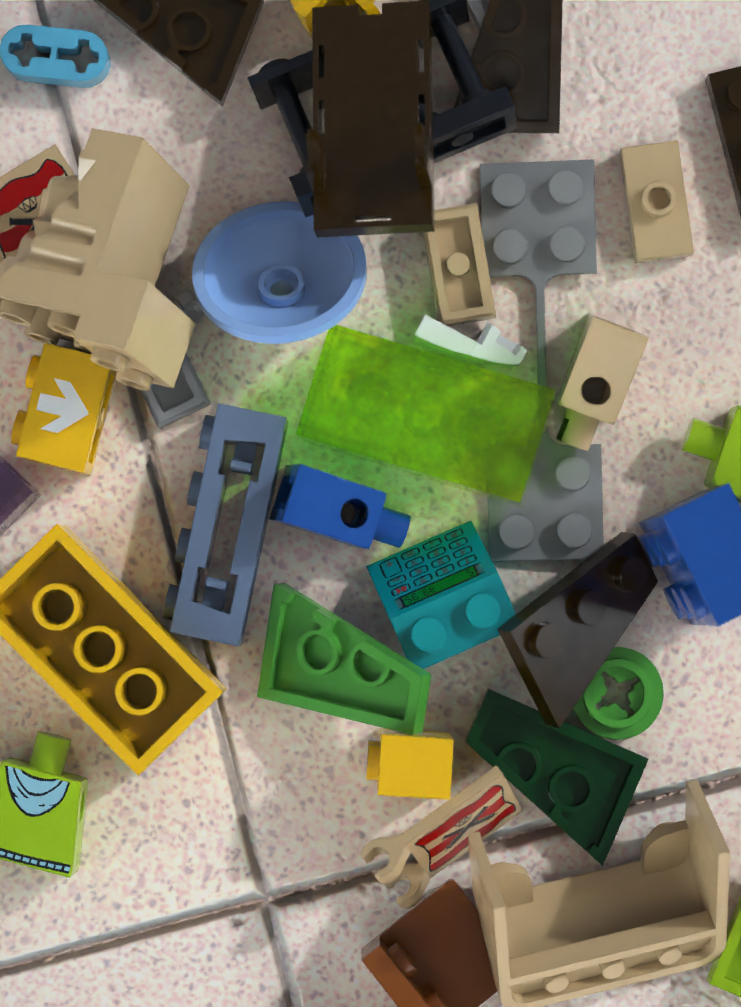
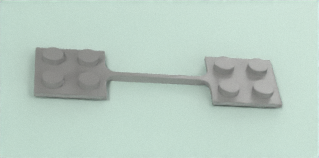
(537, 227)

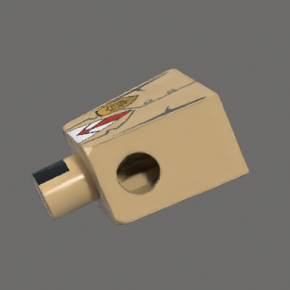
(602, 352)

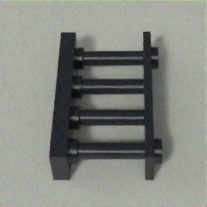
(476, 120)

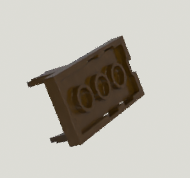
(374, 147)

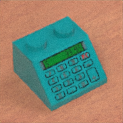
(442, 595)

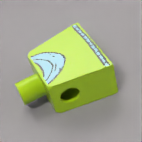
(42, 808)

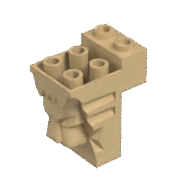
(97, 261)

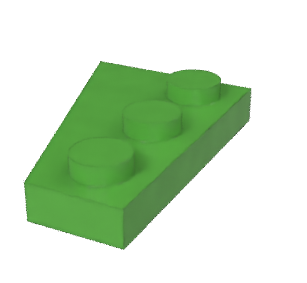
(337, 669)

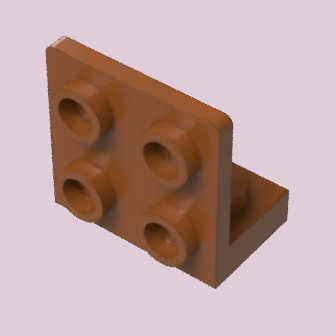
(434, 953)

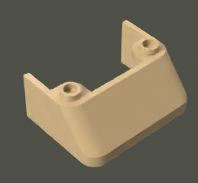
(610, 922)

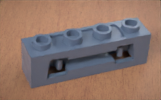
(206, 492)

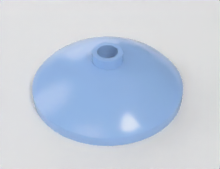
(275, 253)

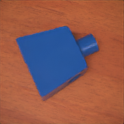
(314, 502)

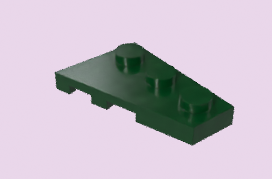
(562, 770)

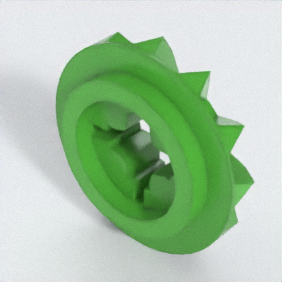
(644, 697)

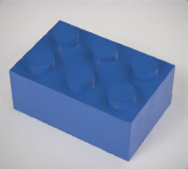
(700, 555)

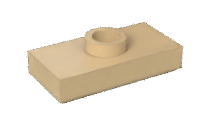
(656, 201)
(459, 267)

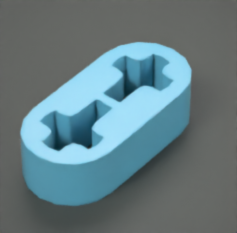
(56, 43)

